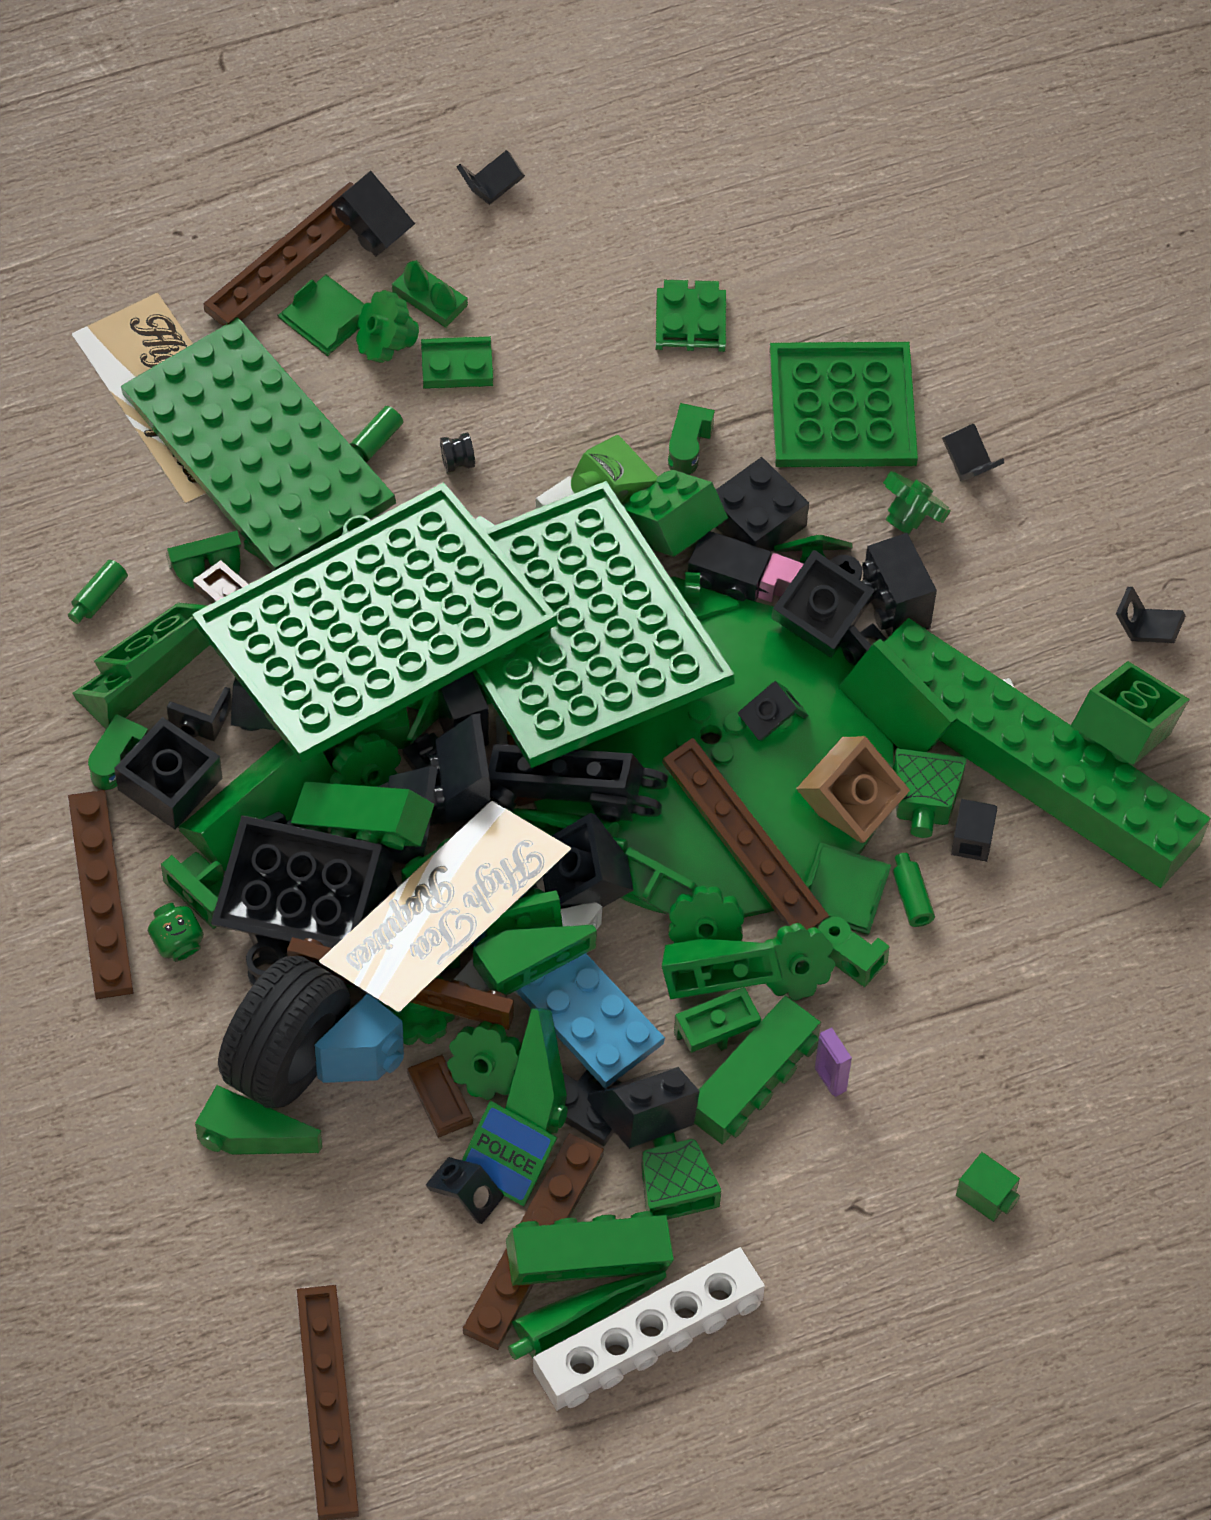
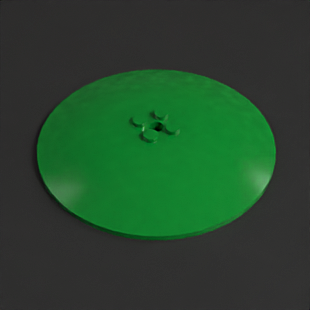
(758, 771)

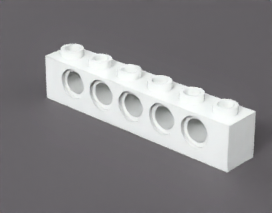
(728, 1273)

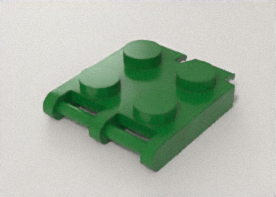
(691, 315)

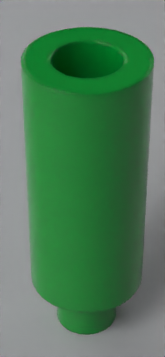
(377, 432)
(97, 591)
(912, 891)

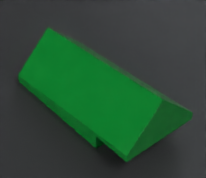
(142, 664)
(260, 791)

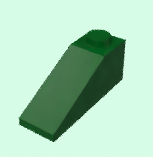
(526, 955)
(717, 966)
(538, 1081)
(246, 1127)

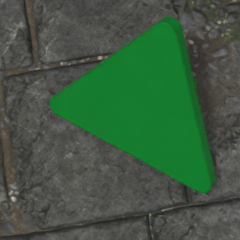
(811, 543)
(703, 601)
(426, 716)

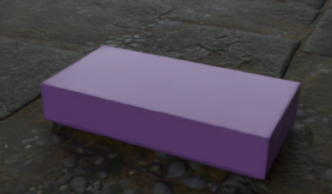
(833, 1062)

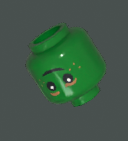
(175, 932)

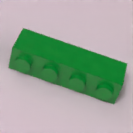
(364, 813)
(755, 1069)
(589, 1249)

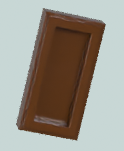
(440, 1096)

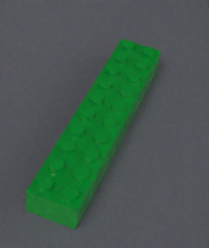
(1052, 762)

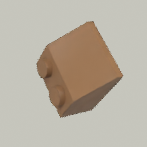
(853, 787)

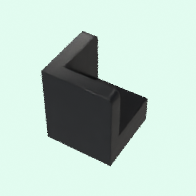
(974, 830)

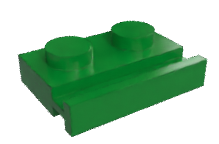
(457, 362)

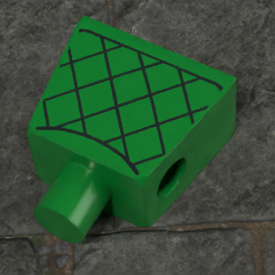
(933, 788)
(678, 1178)

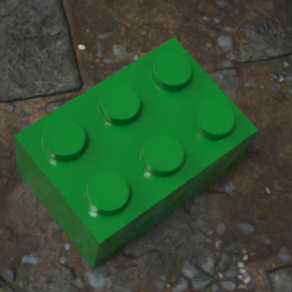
(1129, 713)

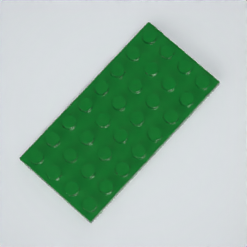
(257, 444)

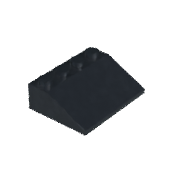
(299, 882)

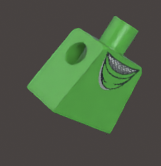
(616, 464)

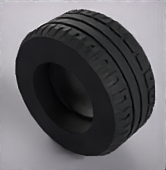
(275, 1031)

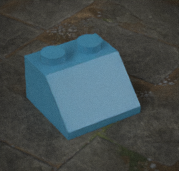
(361, 1044)

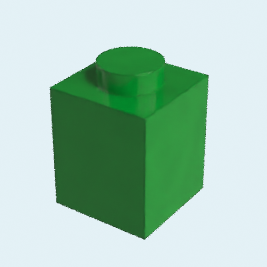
(988, 1187)

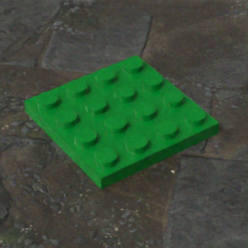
(843, 404)

